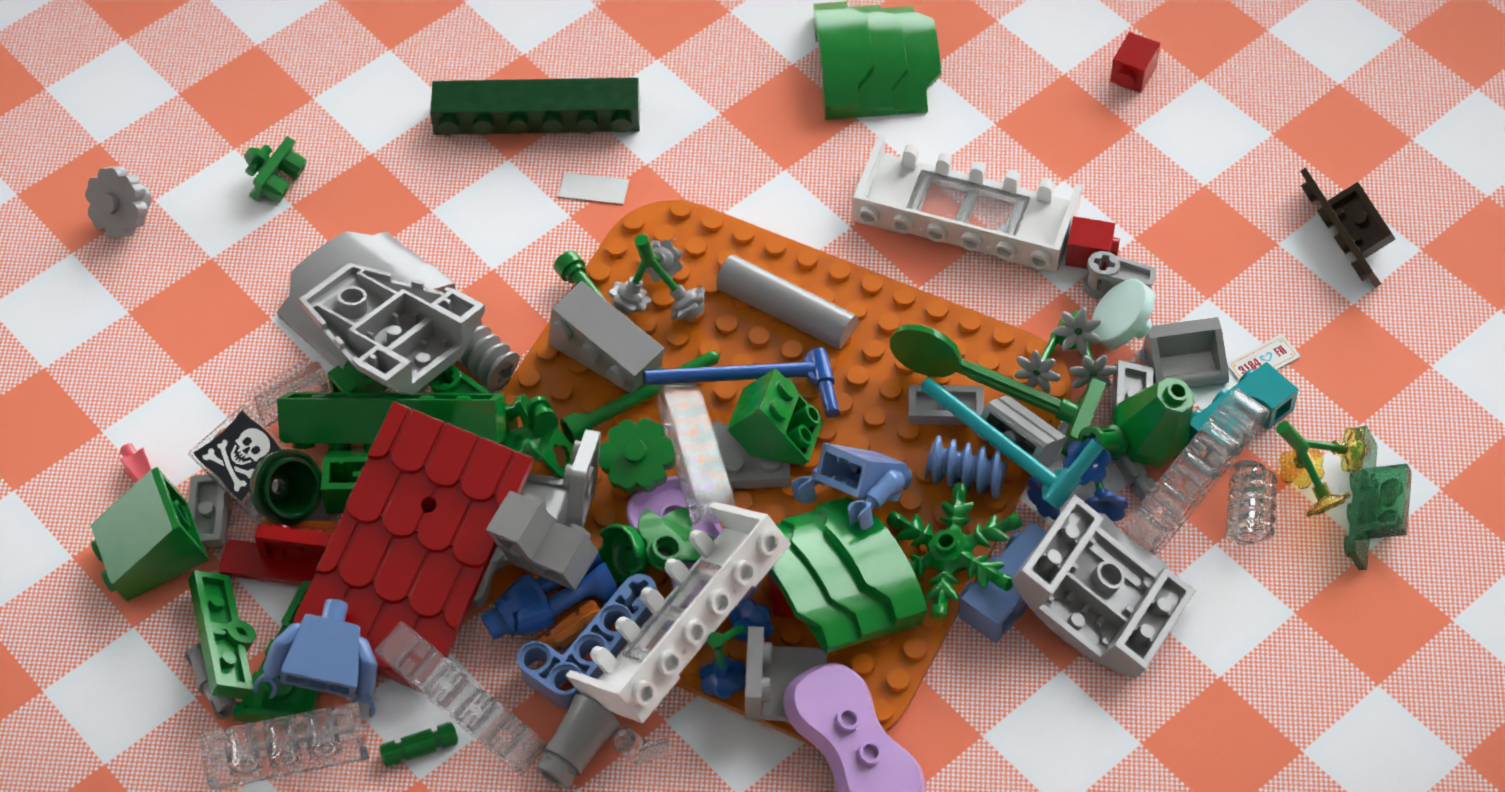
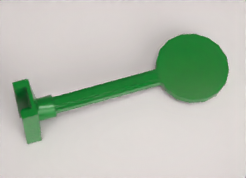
(936, 355)

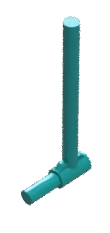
(1057, 485)

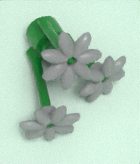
(1071, 333)

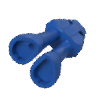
(529, 610)

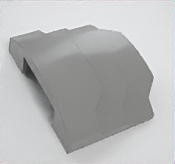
(372, 251)
(1101, 590)

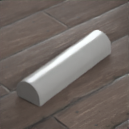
(786, 301)

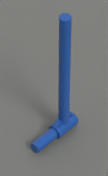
(814, 367)

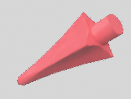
(135, 462)

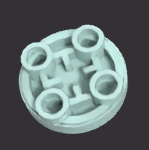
(1124, 313)

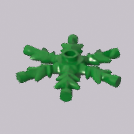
(952, 550)

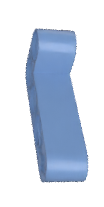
(552, 675)

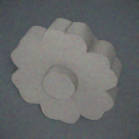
(117, 201)

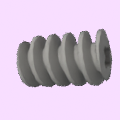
(489, 358)

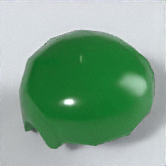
(623, 551)

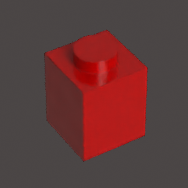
(1135, 62)
(1090, 237)

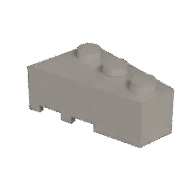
(603, 338)

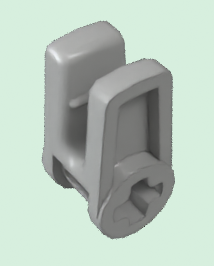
(1116, 271)

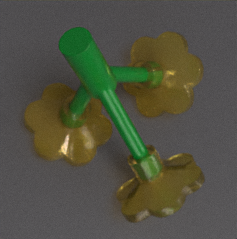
(1305, 465)

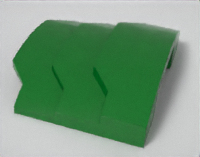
(875, 59)
(845, 578)

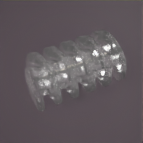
(1251, 503)

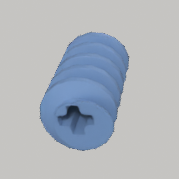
(966, 467)

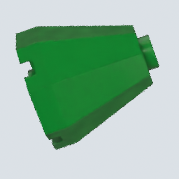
(1156, 421)

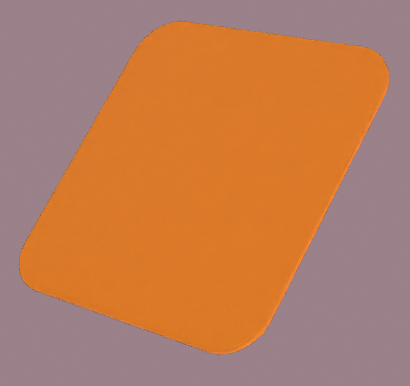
(869, 393)

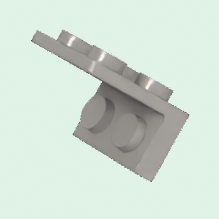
(770, 672)

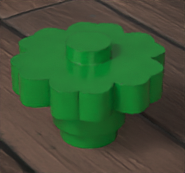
(637, 455)

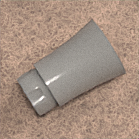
(576, 741)

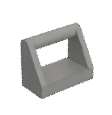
(1184, 339)

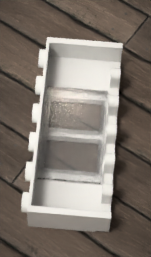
(965, 207)
(682, 622)

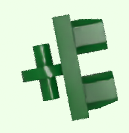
(267, 181)

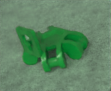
(538, 432)

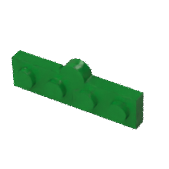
(222, 635)

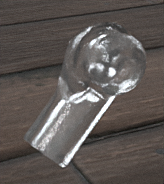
(637, 749)

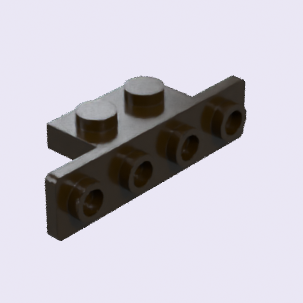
(1357, 221)

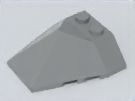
(393, 327)

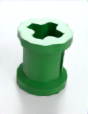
(1111, 438)

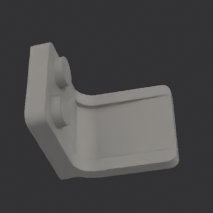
(570, 496)

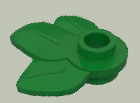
(667, 535)

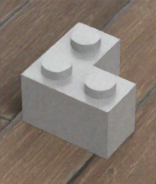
(539, 542)

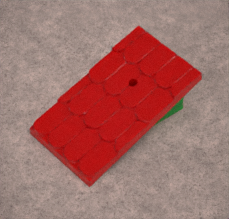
(416, 531)

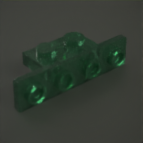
(1377, 504)

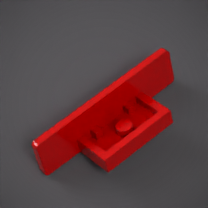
(277, 556)

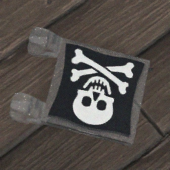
(232, 454)

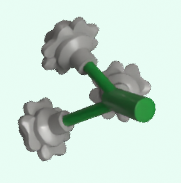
(661, 263)

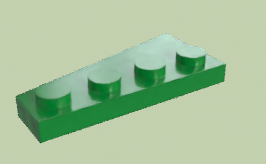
(289, 698)

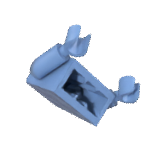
(857, 473)
(323, 657)

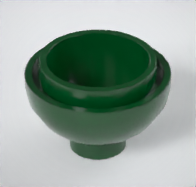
(297, 489)

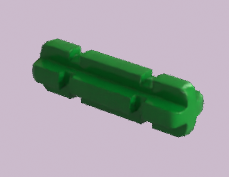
(418, 744)

